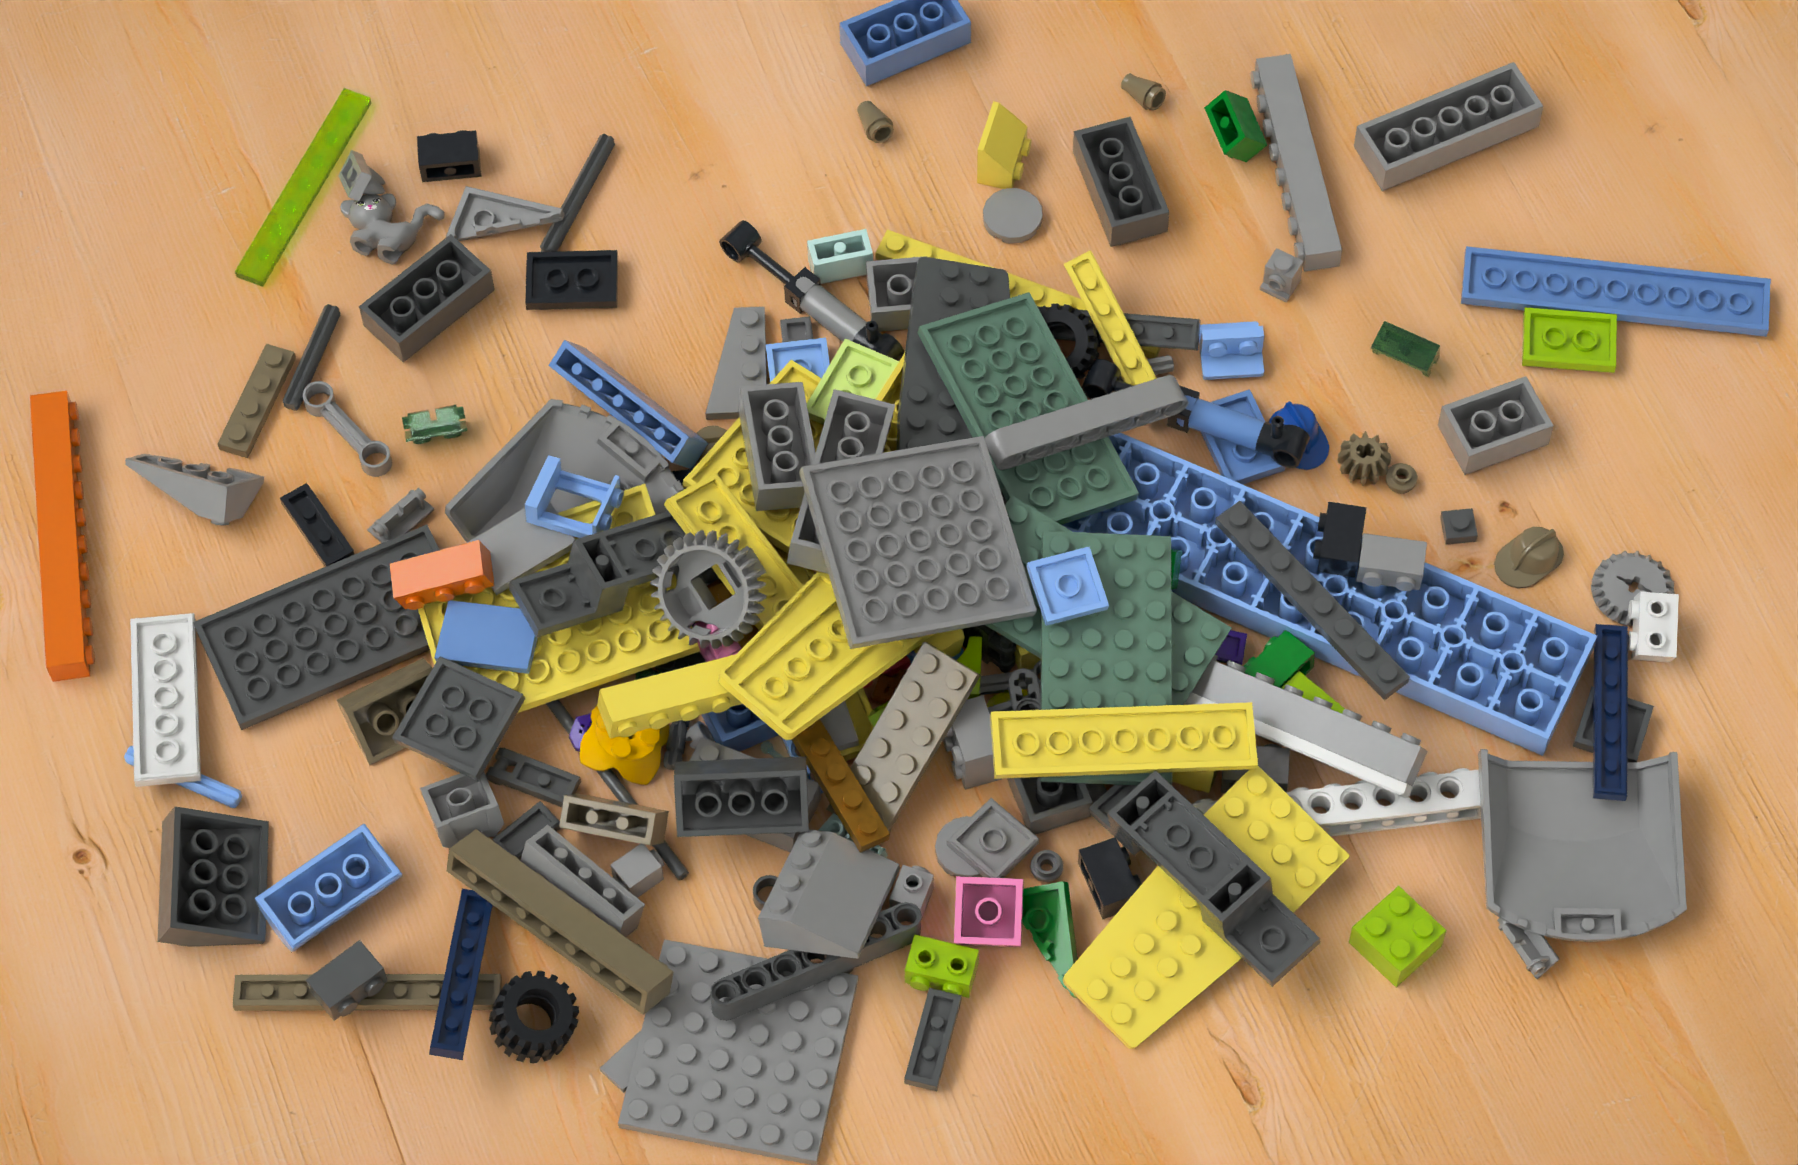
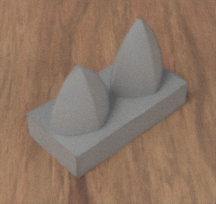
(359, 178)

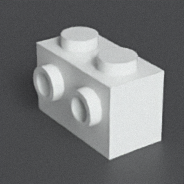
(1653, 626)

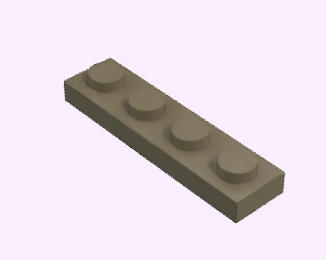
(256, 401)

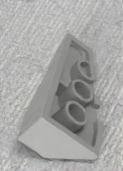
(205, 492)

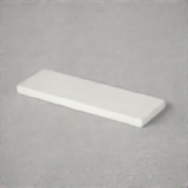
(165, 700)

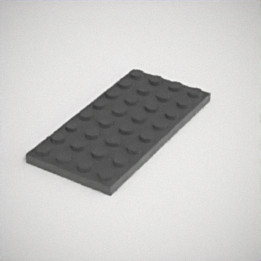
(315, 632)

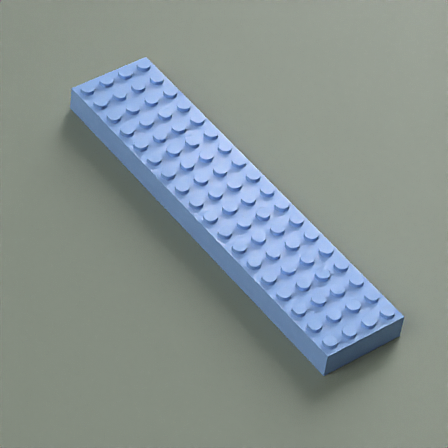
(1456, 640)

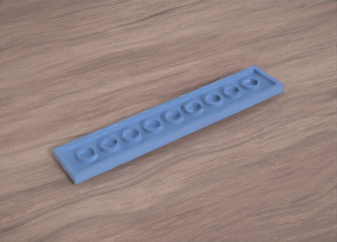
(1624, 289)

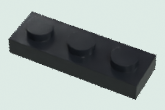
(316, 525)

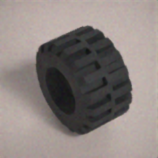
(1085, 333)
(541, 992)

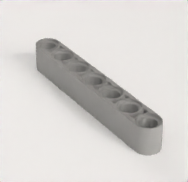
(1085, 422)

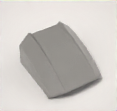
(461, 806)

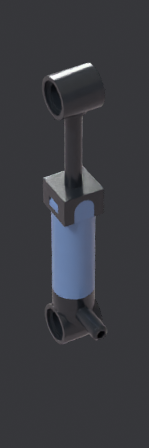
(1280, 441)

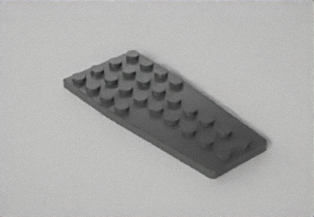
(939, 291)

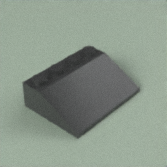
(211, 879)

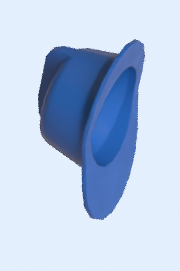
(1304, 417)

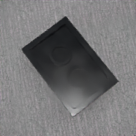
(571, 280)

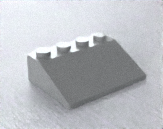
(826, 896)

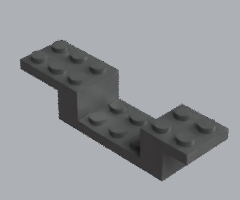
(597, 574)
(1211, 869)

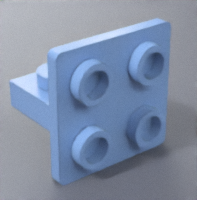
(1231, 350)

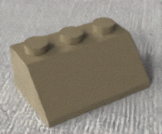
(380, 707)

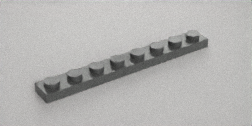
(1312, 600)

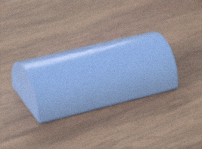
(327, 888)

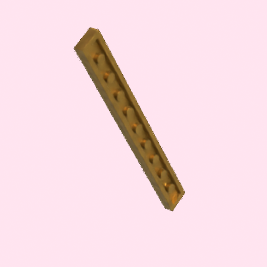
(831, 771)

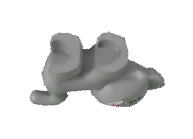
(373, 219)

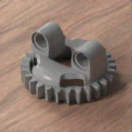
(692, 599)

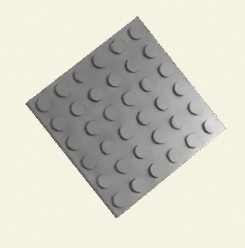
(917, 542)
(743, 1081)

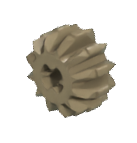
(1364, 458)

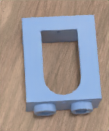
(553, 478)

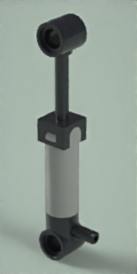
(806, 294)

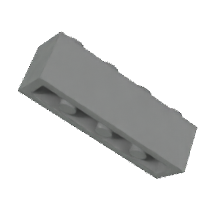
(582, 880)

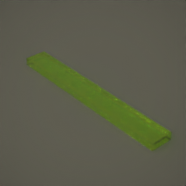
(303, 187)

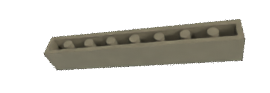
(560, 921)

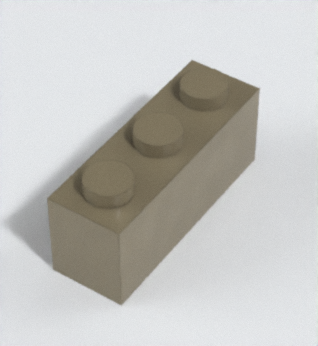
(613, 819)

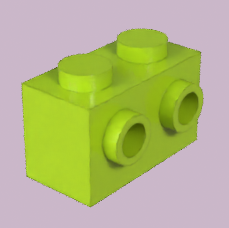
(941, 966)

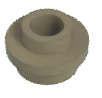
(1401, 485)

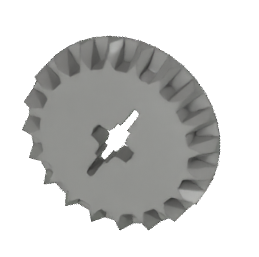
(1611, 580)

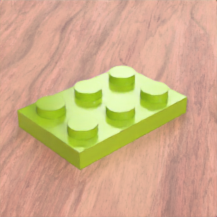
(1569, 340)

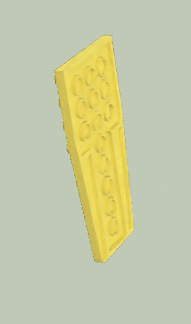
(803, 662)
(1159, 949)

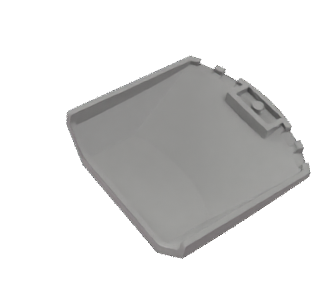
(586, 447)
(1578, 861)

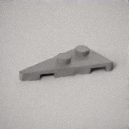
(490, 213)

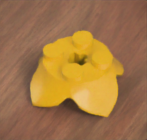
(634, 758)

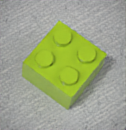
(1397, 936)

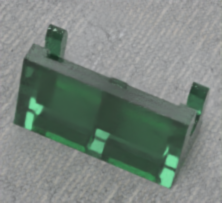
(1406, 348)

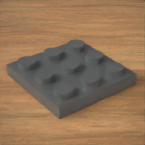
(458, 718)

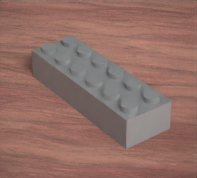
(1448, 126)
(851, 429)

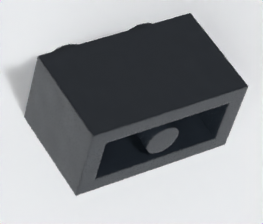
(449, 156)
(1341, 539)
(1108, 875)

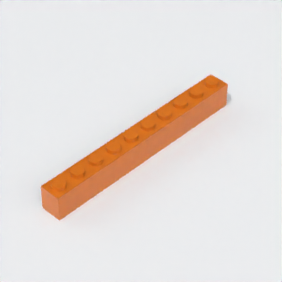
(60, 536)

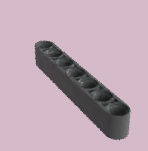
(808, 973)

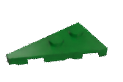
(1050, 921)

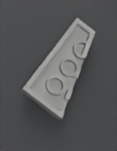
(740, 362)

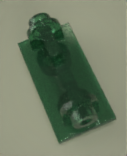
(446, 424)

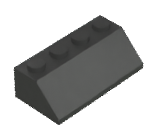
(741, 796)

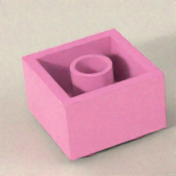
(988, 911)

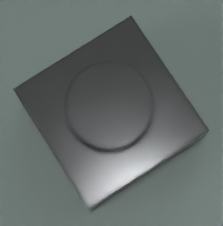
(1458, 526)

